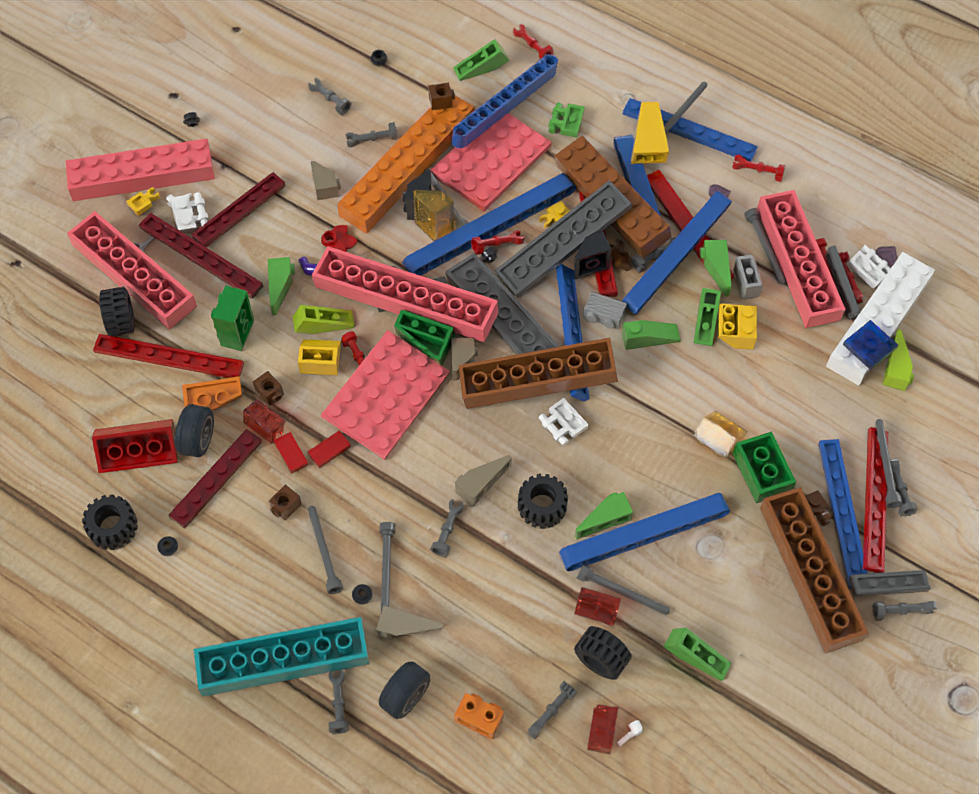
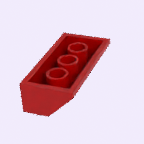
(135, 446)

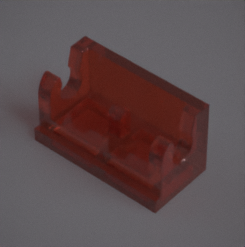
(263, 420)
(597, 606)
(602, 729)

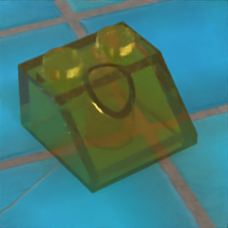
(719, 434)

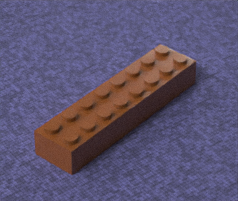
(590, 171)
(538, 373)
(813, 570)

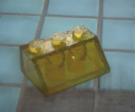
(433, 213)

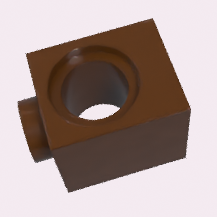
(441, 96)
(265, 382)
(285, 494)

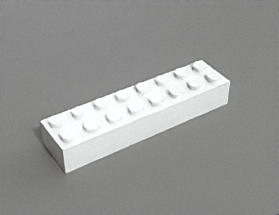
(886, 309)

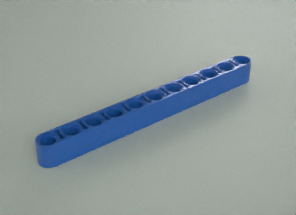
(489, 224)

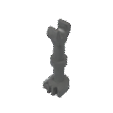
(342, 105)
(392, 133)
(640, 263)
(908, 507)
(440, 548)
(881, 609)
(552, 709)
(338, 726)

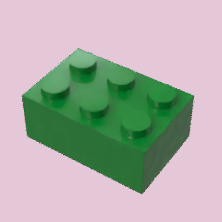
(233, 318)
(763, 466)

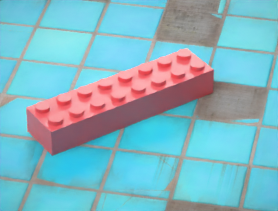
(139, 169)
(800, 259)
(132, 269)

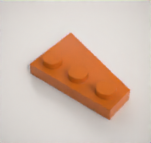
(212, 393)

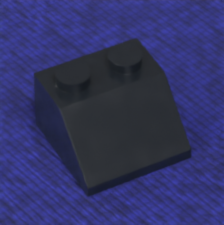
(422, 182)
(592, 255)

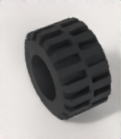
(116, 311)
(103, 509)
(542, 515)
(602, 652)

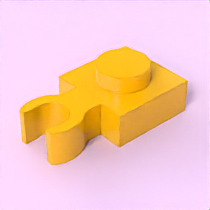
(143, 202)
(554, 213)

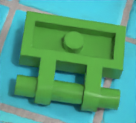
(572, 119)

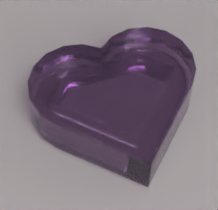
(715, 187)
(888, 254)

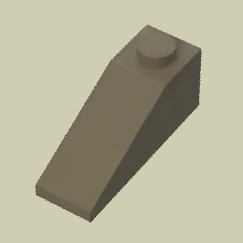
(480, 479)
(402, 623)

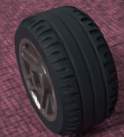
(194, 430)
(404, 690)

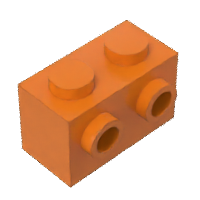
(479, 715)

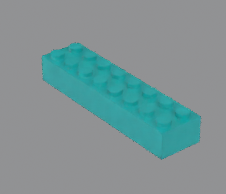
(280, 656)

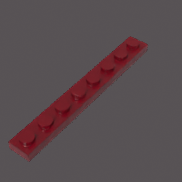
(200, 255)

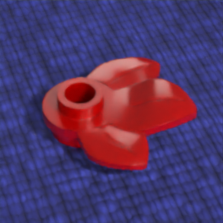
(339, 237)

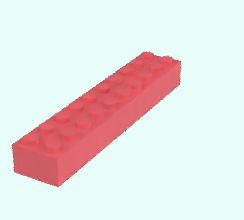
(398, 289)

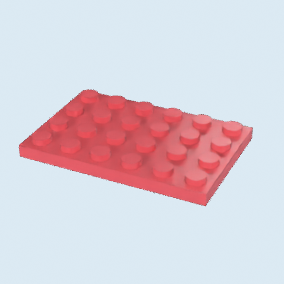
(491, 161)
(385, 394)

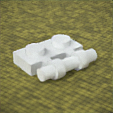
(183, 212)
(866, 269)
(567, 417)

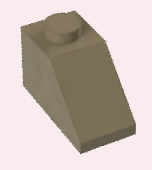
(325, 181)
(462, 353)

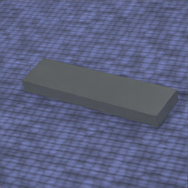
(842, 282)
(889, 583)

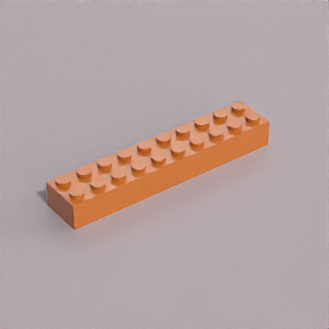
(402, 164)

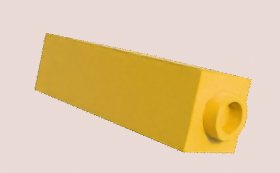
(650, 136)

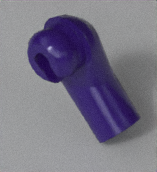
(307, 267)

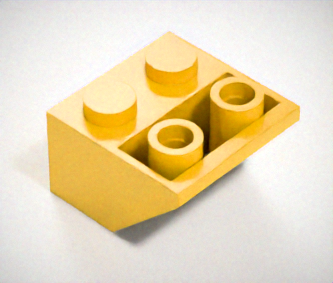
(738, 325)
(319, 357)

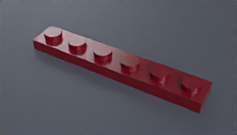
(238, 209)
(215, 478)

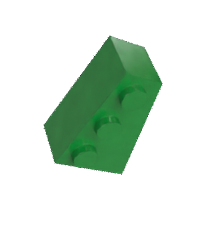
(425, 335)

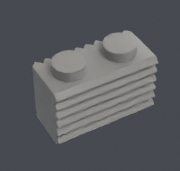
(747, 276)
(604, 310)

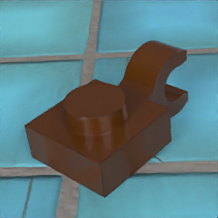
(620, 257)
(819, 507)

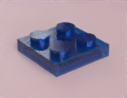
(870, 344)

